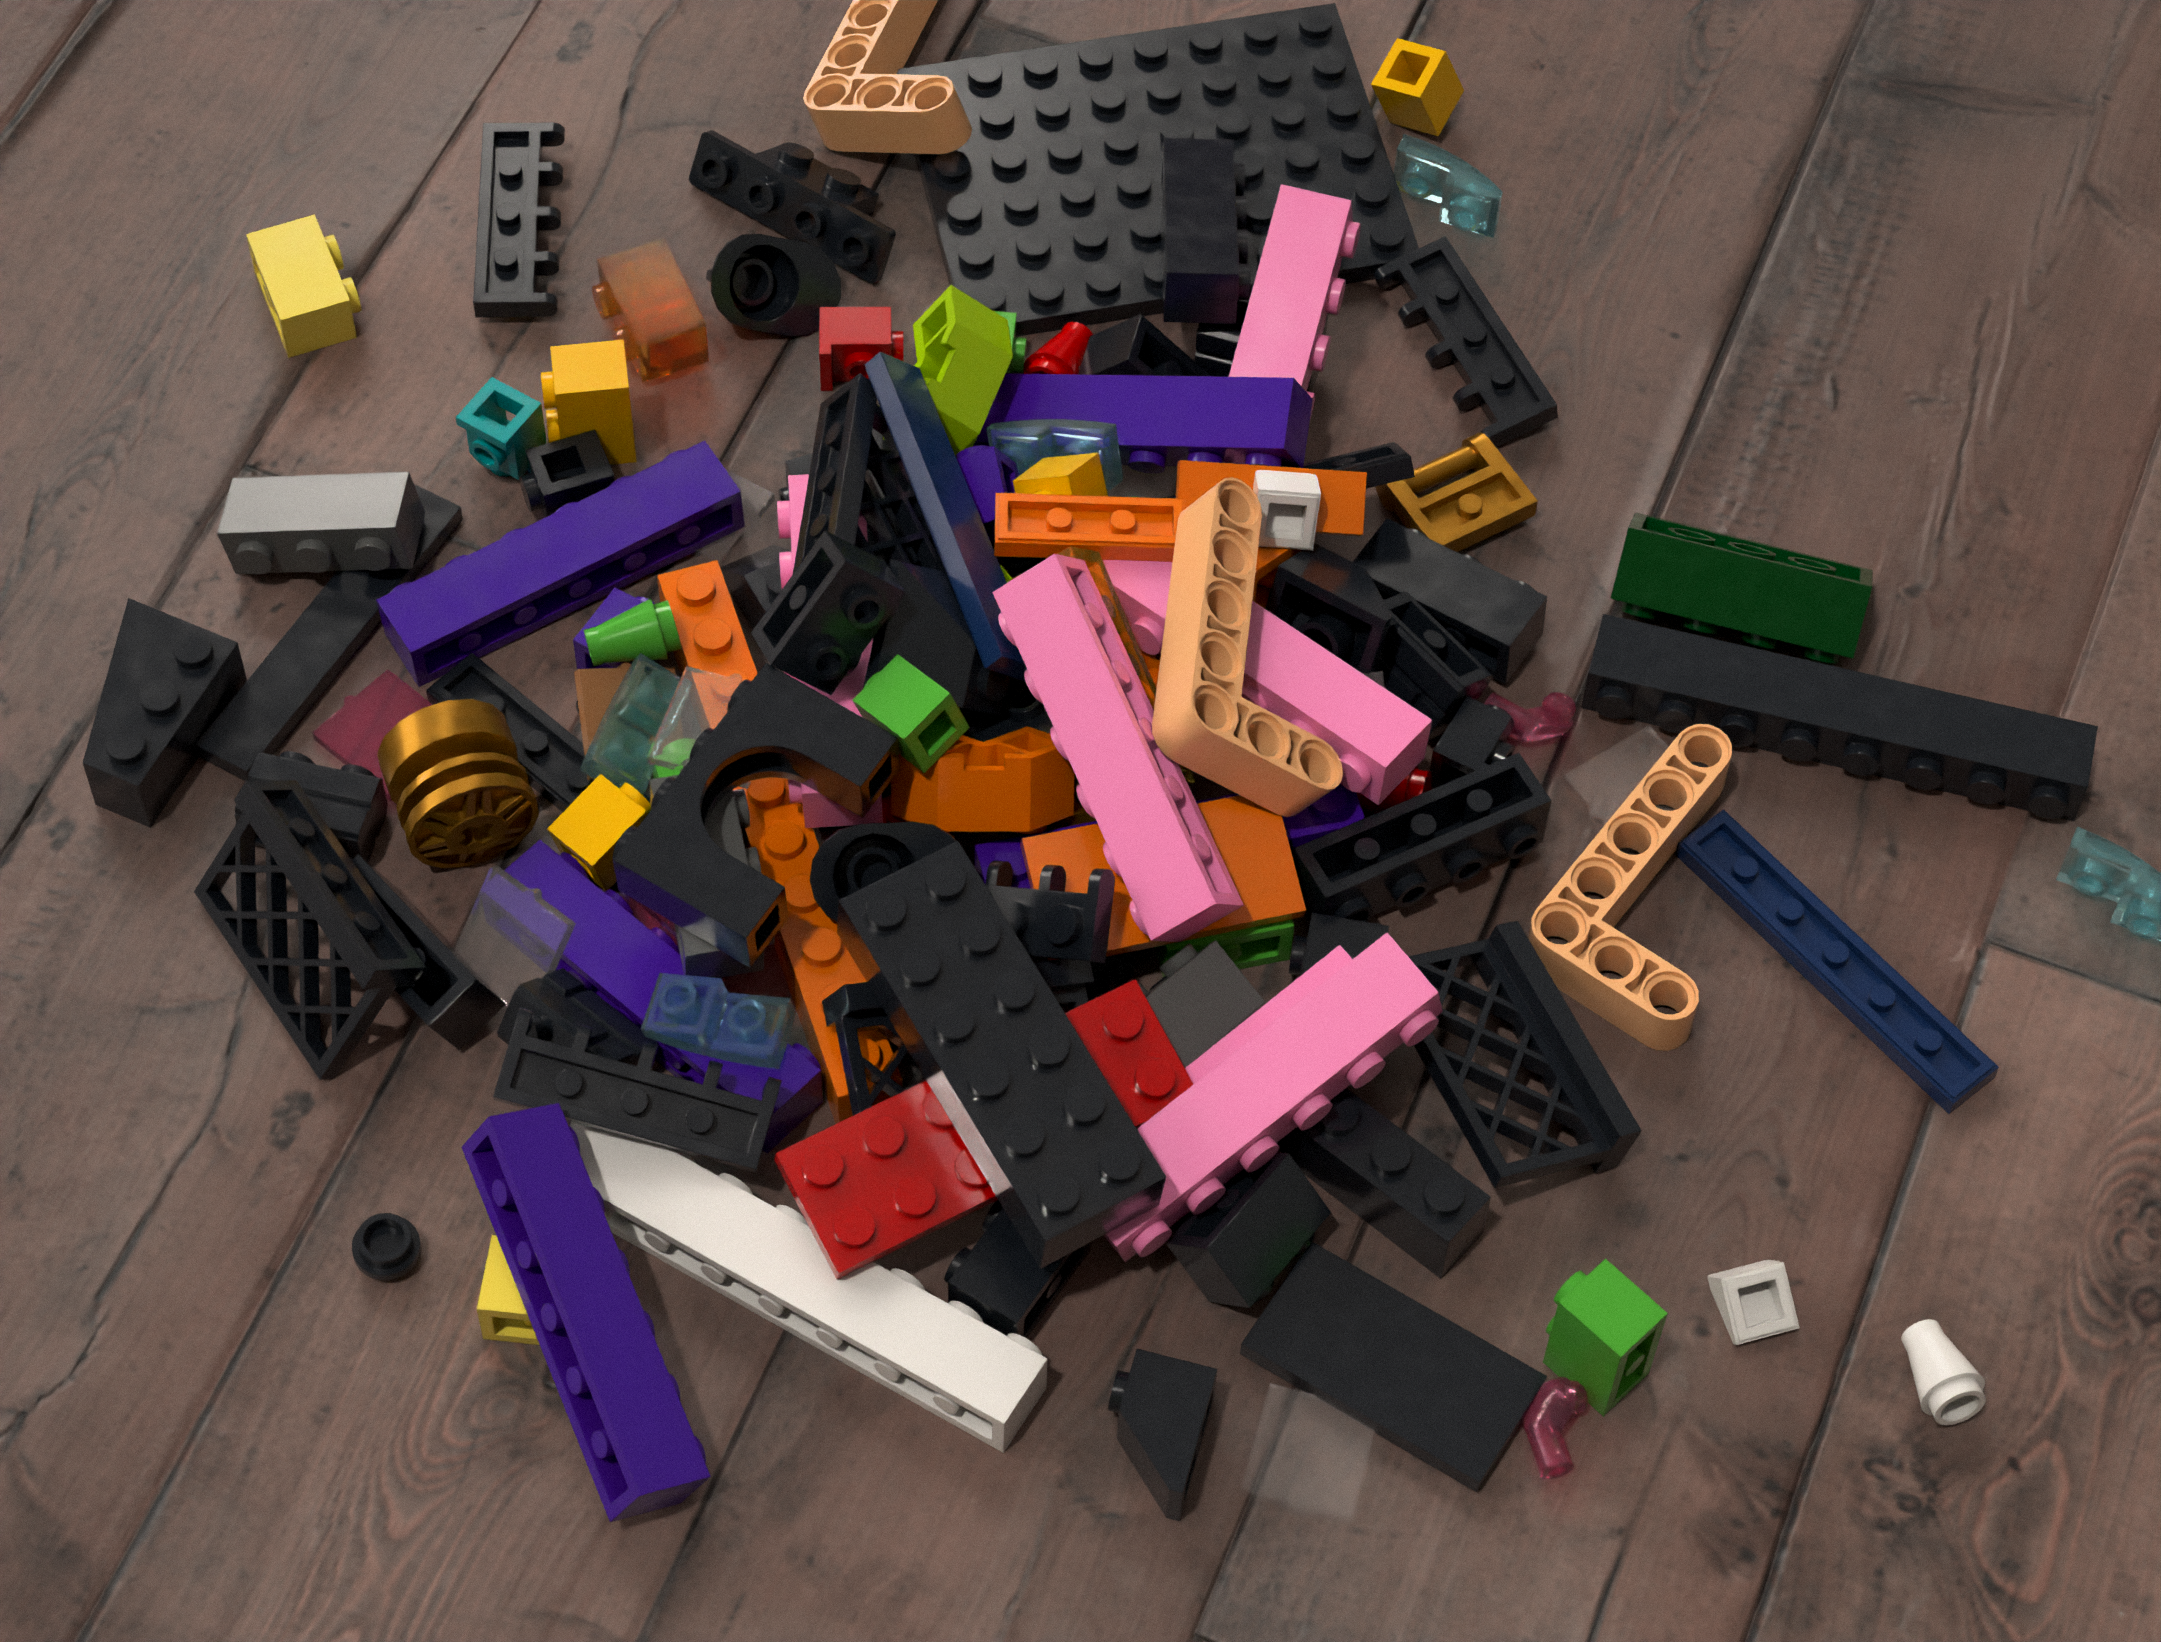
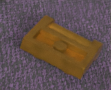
(1467, 508)

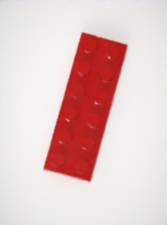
(906, 1169)

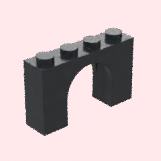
(768, 732)

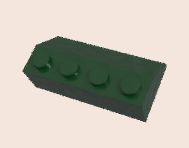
(1743, 587)

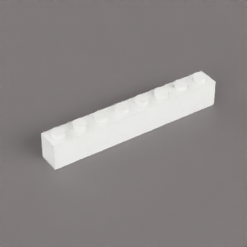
(776, 1269)

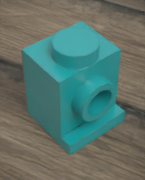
(493, 438)

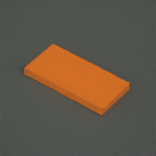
(1248, 840)

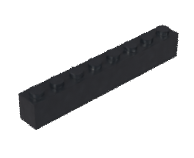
(1841, 718)

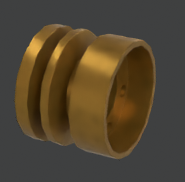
(457, 783)

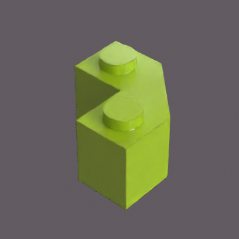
(963, 361)

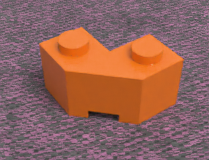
(989, 785)

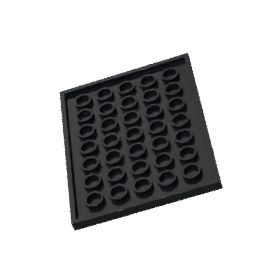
(1063, 164)

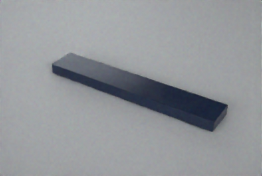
(946, 506)
(1837, 961)

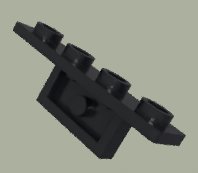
(798, 199)

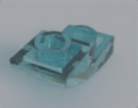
(1465, 193)
(1036, 439)
(631, 725)
(2112, 872)
(709, 1021)

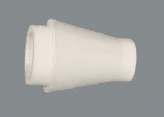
(1943, 1376)

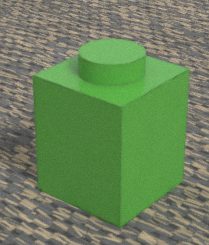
(913, 710)

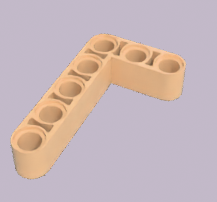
(862, 99)
(1198, 696)
(1621, 879)

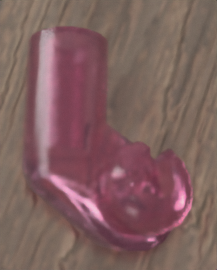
(1541, 722)
(1543, 1424)

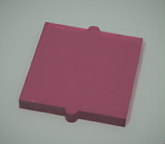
(364, 720)

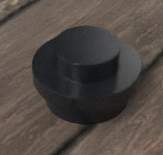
(386, 1246)

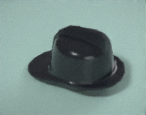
(773, 284)
(866, 854)

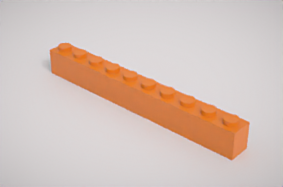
(808, 941)

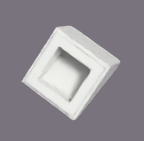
(1288, 508)
(1754, 1300)

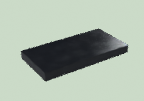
(1393, 1365)

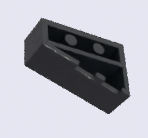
(155, 705)

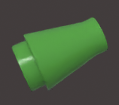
(642, 630)

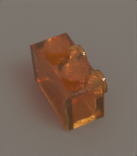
(651, 310)

